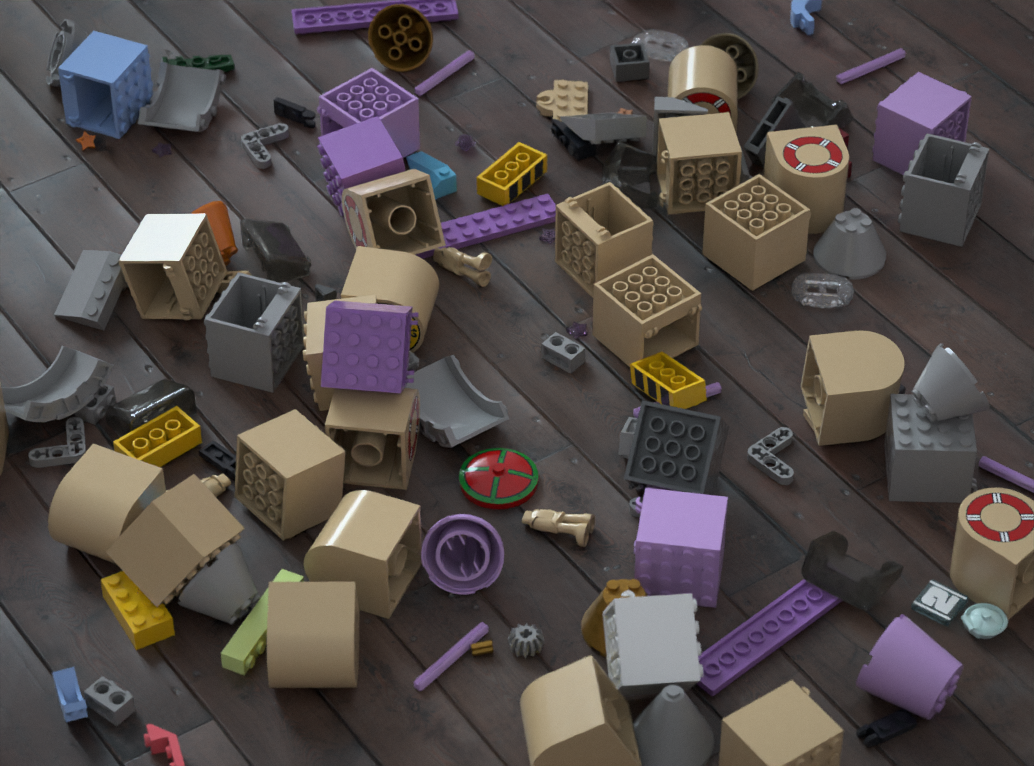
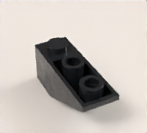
(572, 142)

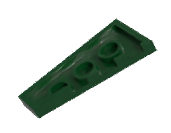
(213, 62)

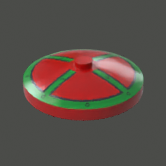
(498, 478)

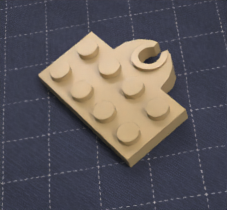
(564, 100)

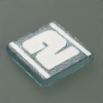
(939, 602)

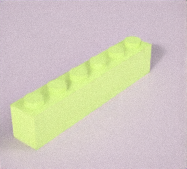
(252, 634)

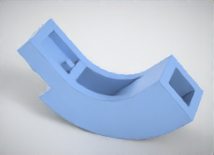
(800, 14)
(69, 694)

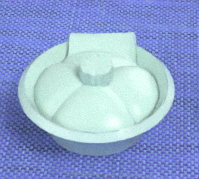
(984, 620)

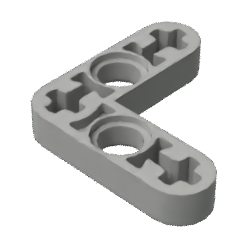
(255, 141)
(68, 451)
(762, 455)

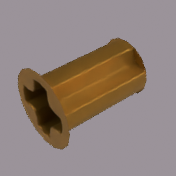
(482, 648)

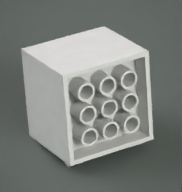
(652, 643)

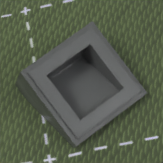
(324, 293)

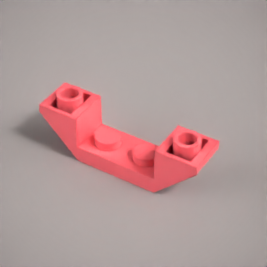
(164, 741)

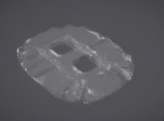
(657, 51)
(822, 282)

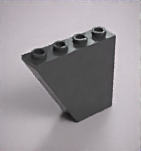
(778, 118)

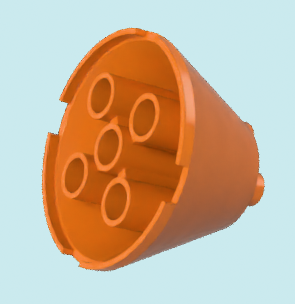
(221, 227)

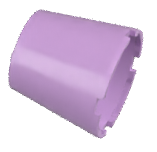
(910, 670)

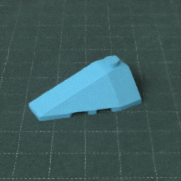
(441, 175)

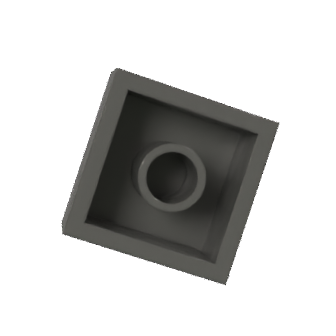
(629, 62)

